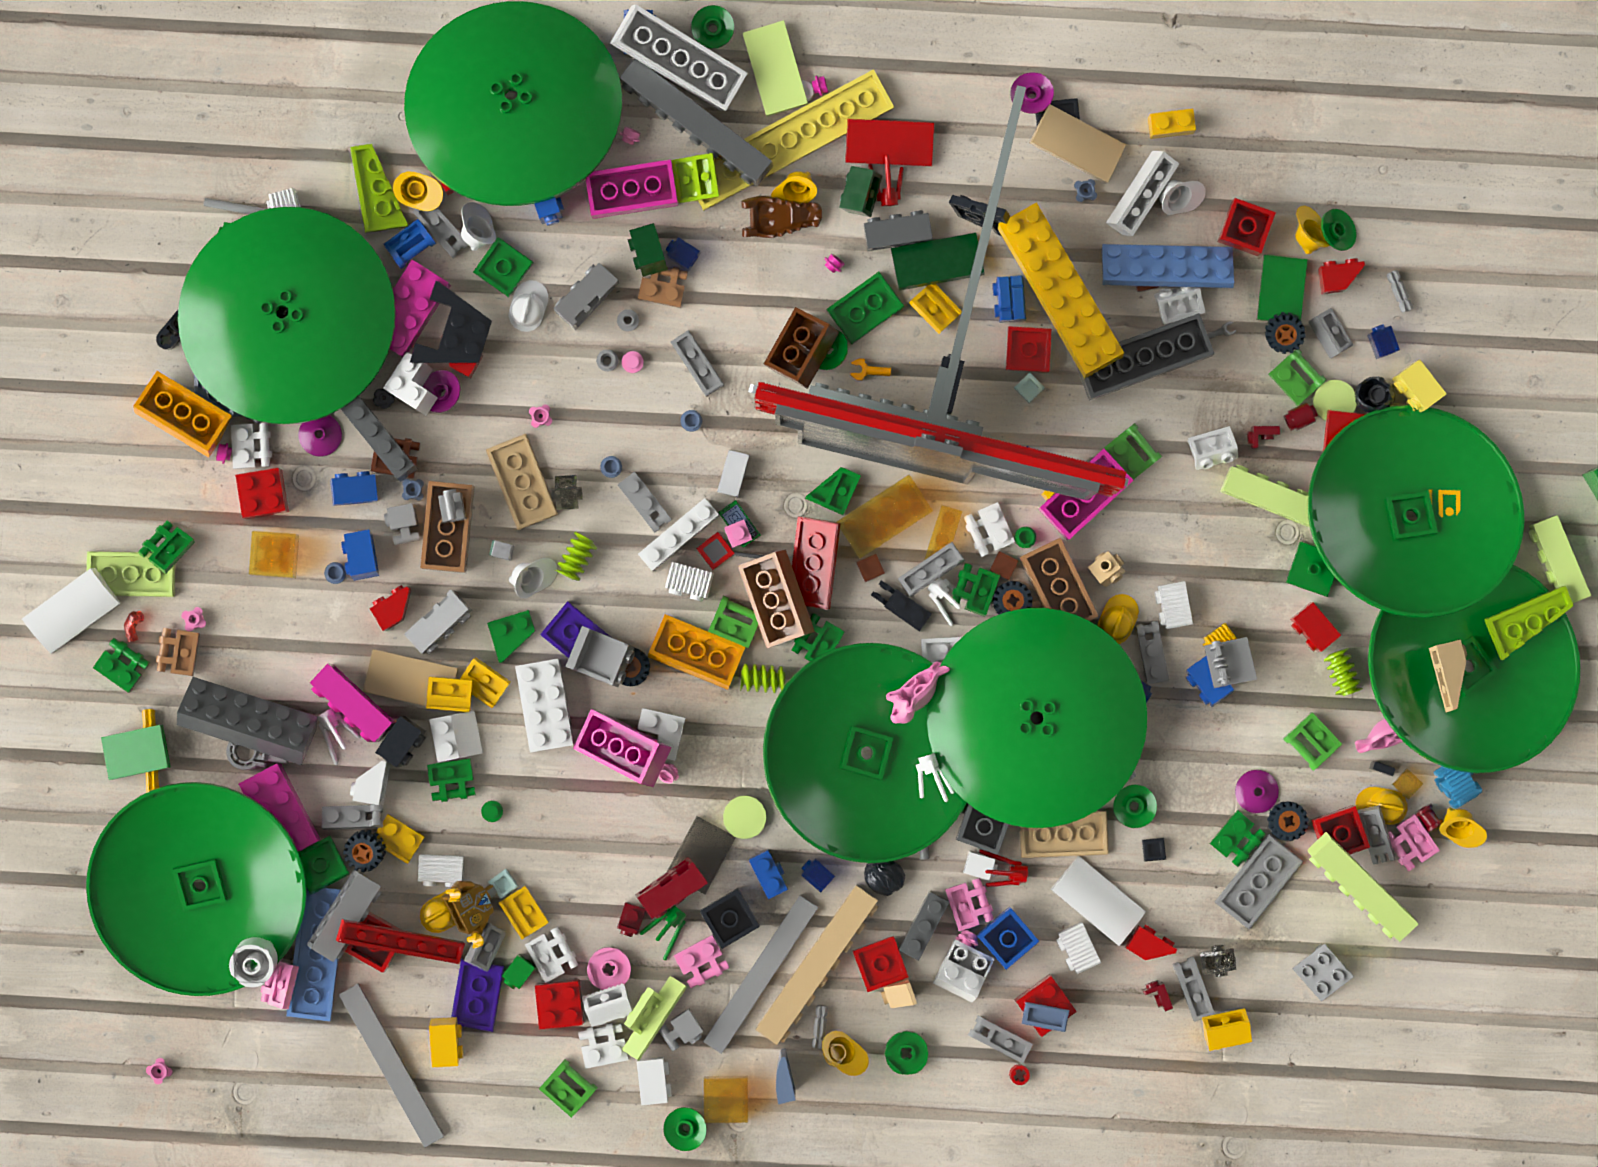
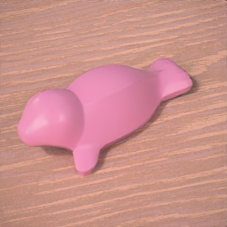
(915, 693)
(1380, 737)

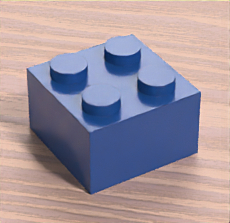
(1007, 938)

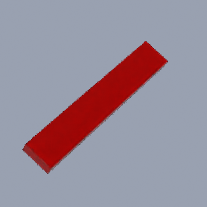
(400, 941)

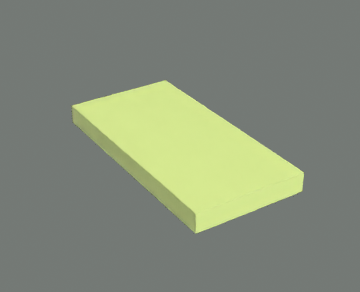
(775, 68)
(132, 574)

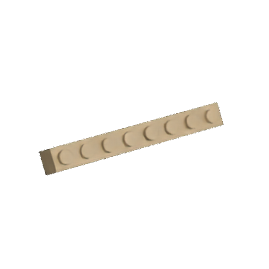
(816, 965)

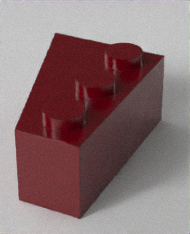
(671, 888)

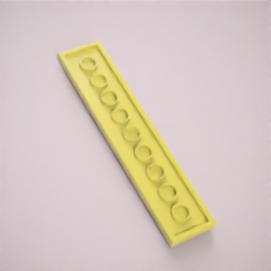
(808, 130)

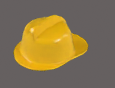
(796, 187)
(418, 191)
(1309, 231)
(1119, 617)
(1392, 803)
(1462, 828)
(435, 915)
(844, 1053)

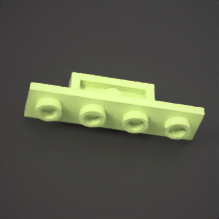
(650, 1016)

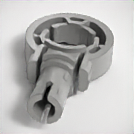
(232, 751)

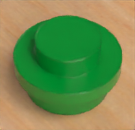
(1025, 537)
(492, 811)

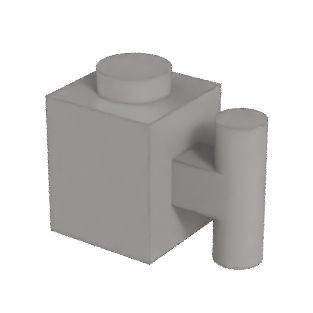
(452, 506)
(403, 518)
(685, 1026)

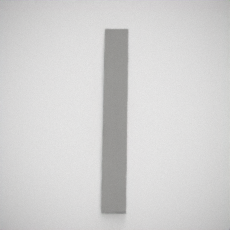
(760, 974)
(391, 1065)

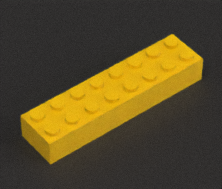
(1060, 290)

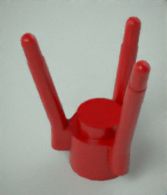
(889, 196)
(1017, 873)

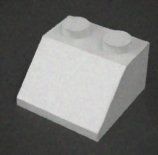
(456, 736)
(372, 785)

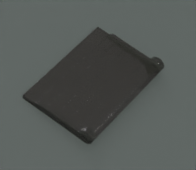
(706, 847)

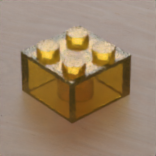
(274, 554)
(725, 1099)

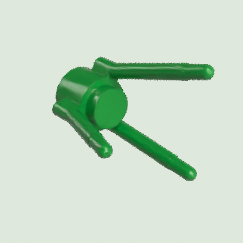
(674, 918)

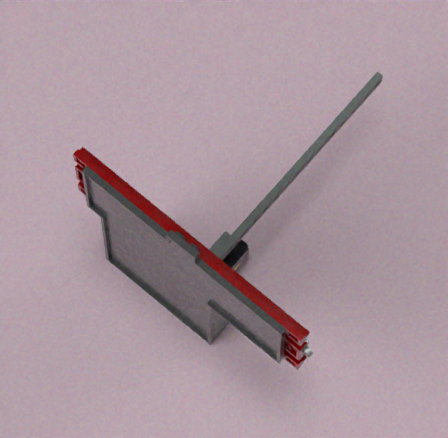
(934, 439)

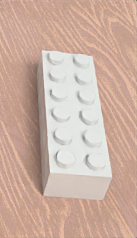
(678, 58)

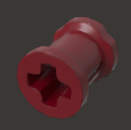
(1428, 817)

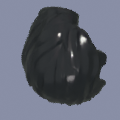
(1374, 394)
(884, 877)

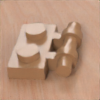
(663, 292)
(184, 652)

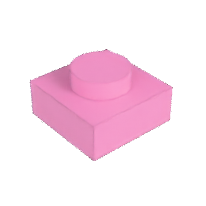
(738, 533)

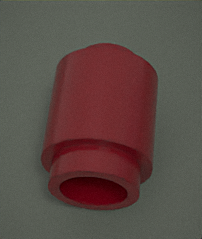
(1300, 416)

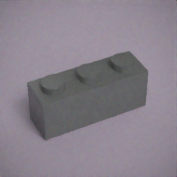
(897, 231)
(923, 925)

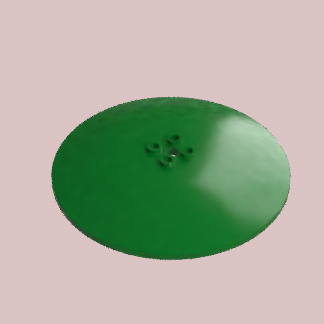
(521, 146)
(334, 326)
(1386, 468)
(1504, 706)
(1089, 726)
(816, 764)
(147, 897)

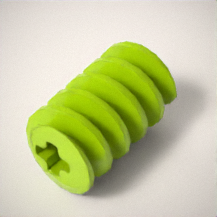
(576, 557)
(1342, 672)
(762, 678)

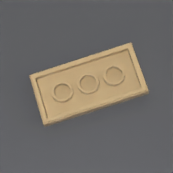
(522, 482)
(402, 676)
(1077, 838)

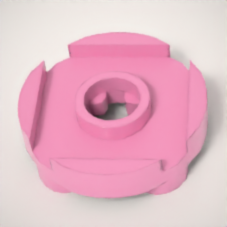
(598, 962)

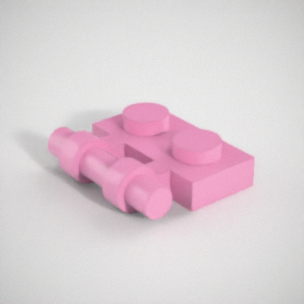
(1418, 840)
(962, 905)
(698, 955)
(280, 986)

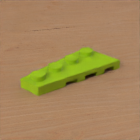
(376, 198)
(1520, 623)

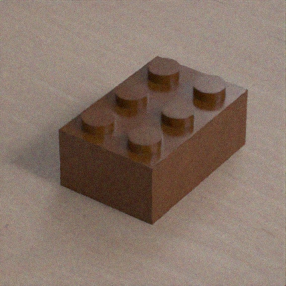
(801, 347)

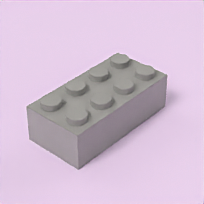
(349, 905)

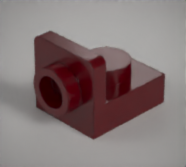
(1265, 432)
(631, 919)
(1162, 997)

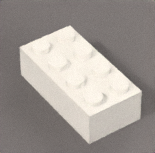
(544, 705)

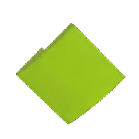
(695, 178)

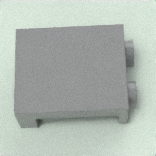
(600, 657)

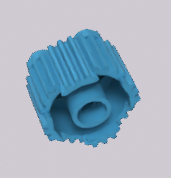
(1457, 786)

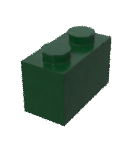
(860, 191)
(648, 250)

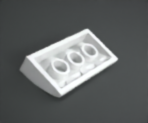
(71, 610)
(1098, 900)

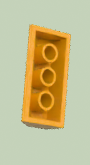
(182, 414)

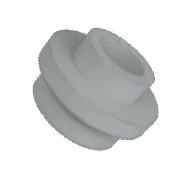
(627, 327)
(607, 353)

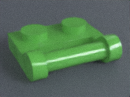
(1291, 382)
(1126, 455)
(731, 628)
(1318, 736)
(562, 1093)

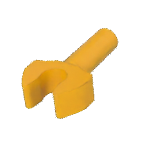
(868, 370)

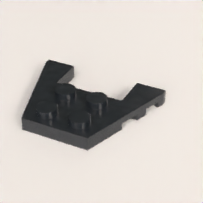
(975, 212)
(463, 333)

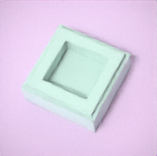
(1029, 387)
(503, 883)

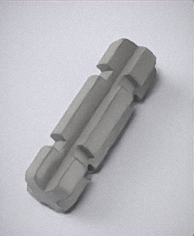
(1399, 291)
(819, 1026)

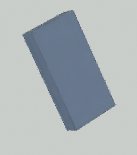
(1045, 1016)

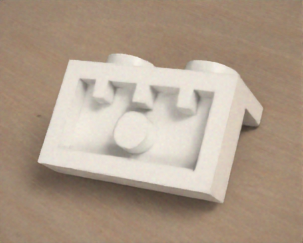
(1179, 303)
(1213, 448)

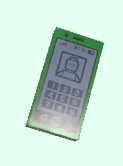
(734, 513)

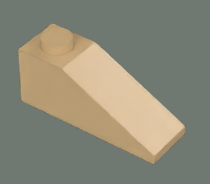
(1449, 668)
(899, 994)

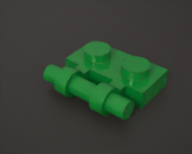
(170, 551)
(981, 592)
(826, 640)
(116, 670)
(448, 773)
(1232, 833)

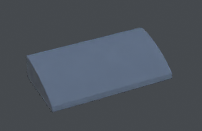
(784, 1081)

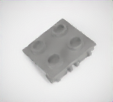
(1230, 662)
(1323, 972)

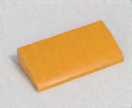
(696, 652)

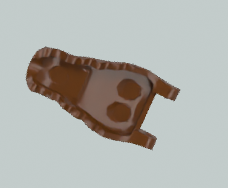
(775, 216)

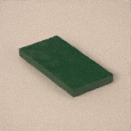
(935, 261)

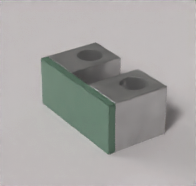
(501, 550)

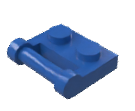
(400, 244)

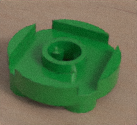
(906, 1065)

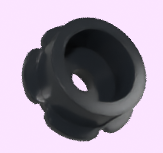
(383, 403)

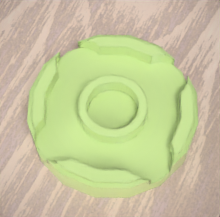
(1334, 396)
(744, 817)

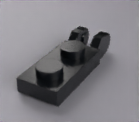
(903, 607)

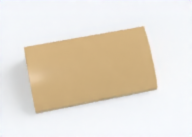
(1077, 144)

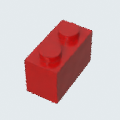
(1314, 627)

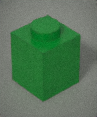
(518, 972)

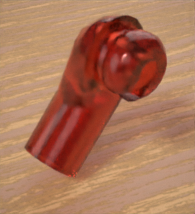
(130, 625)

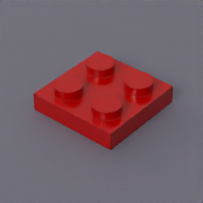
(1028, 349)
(880, 964)

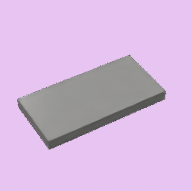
(1258, 881)

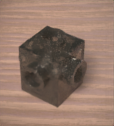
(566, 497)
(1218, 961)

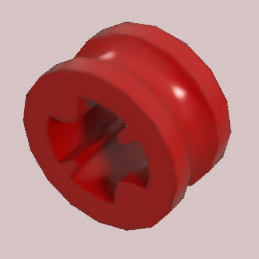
(1026, 1076)

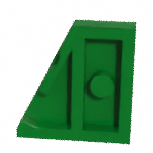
(835, 491)
(510, 633)

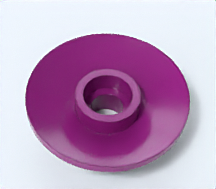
(1035, 84)
(437, 383)
(327, 443)
(1245, 791)

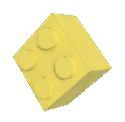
(1418, 386)

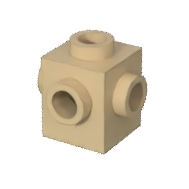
(1107, 568)

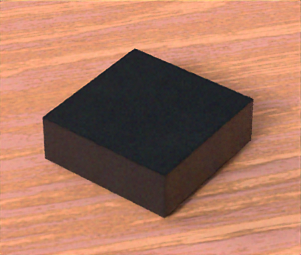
(1382, 768)
(1153, 849)

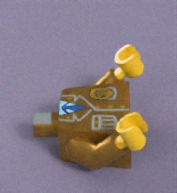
(470, 908)

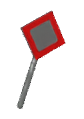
(717, 551)

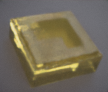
(1407, 784)

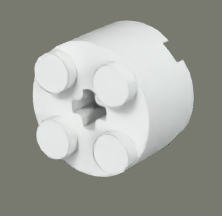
(245, 970)

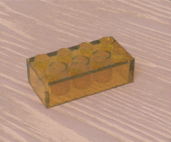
(884, 516)

